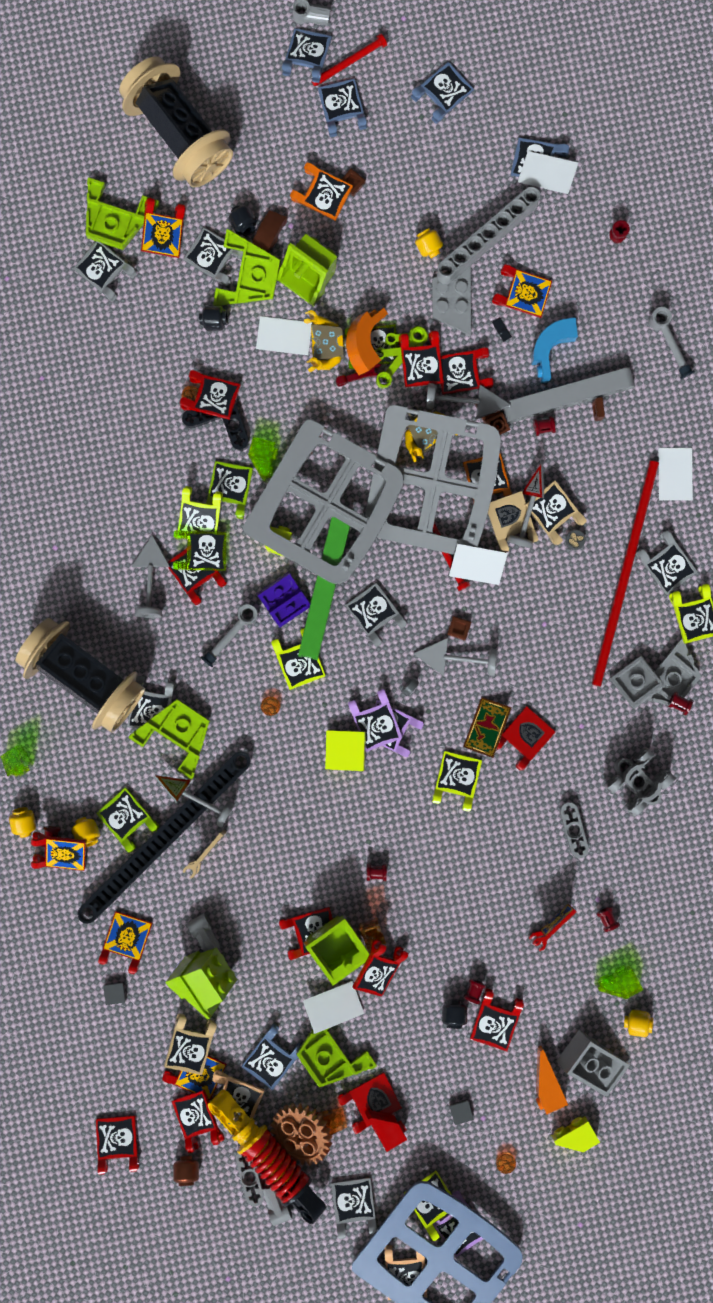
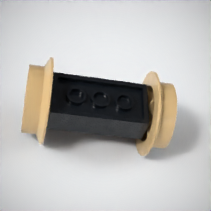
(153, 91)
(79, 674)

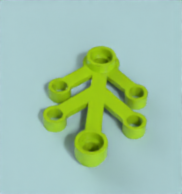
(413, 342)

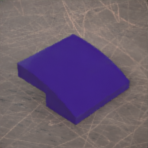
(283, 599)

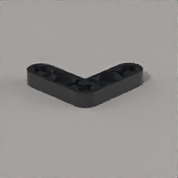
(233, 439)

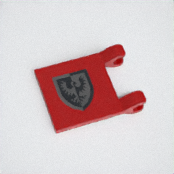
(527, 735)
(371, 1095)

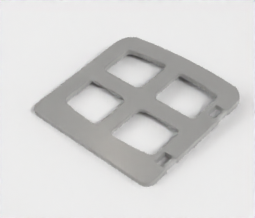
(435, 480)
(326, 504)

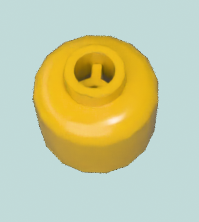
(429, 243)
(22, 822)
(86, 830)
(639, 1023)

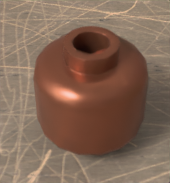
(186, 1171)

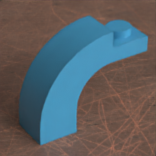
(556, 333)

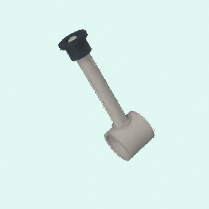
(685, 370)
(210, 657)

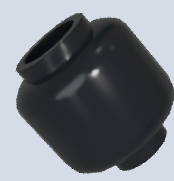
(242, 220)
(213, 318)
(454, 1014)

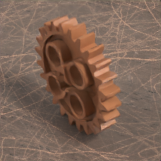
(302, 1133)

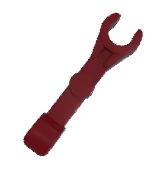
(343, 380)

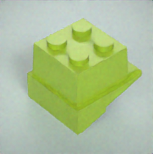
(307, 269)
(336, 949)
(203, 980)

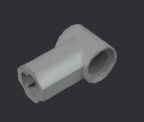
(313, 13)
(202, 930)
(277, 1212)

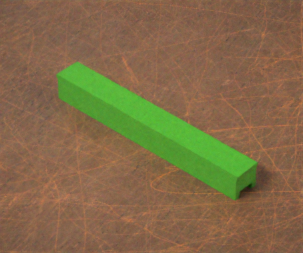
(323, 592)

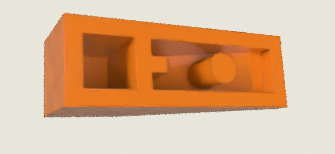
(547, 1087)

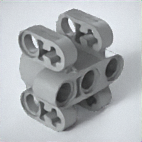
(641, 798)

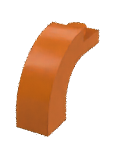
(359, 340)

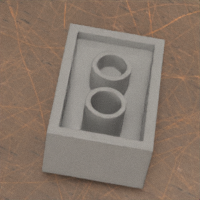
(592, 1063)

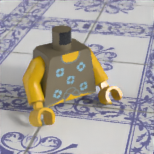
(326, 342)
(420, 439)

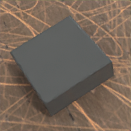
(114, 993)
(461, 1112)

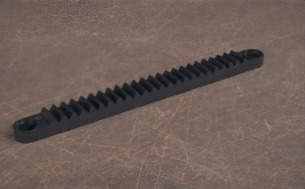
(163, 838)

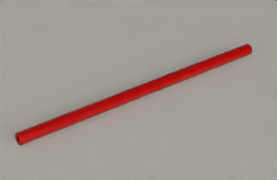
(625, 573)

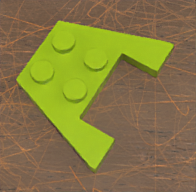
(109, 223)
(256, 275)
(180, 726)
(326, 1060)

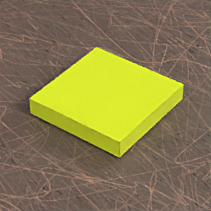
(345, 750)

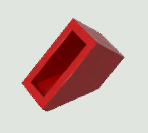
(387, 1129)

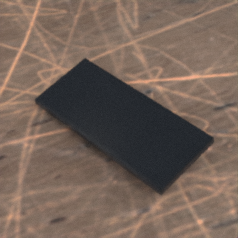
(501, 329)

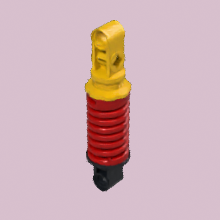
(269, 1157)

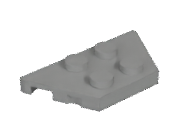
(453, 302)
(677, 674)

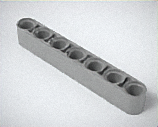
(491, 227)
(569, 395)

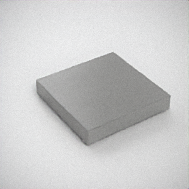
(637, 682)

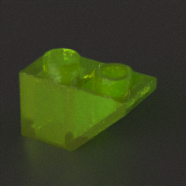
(262, 455)
(16, 761)
(621, 983)

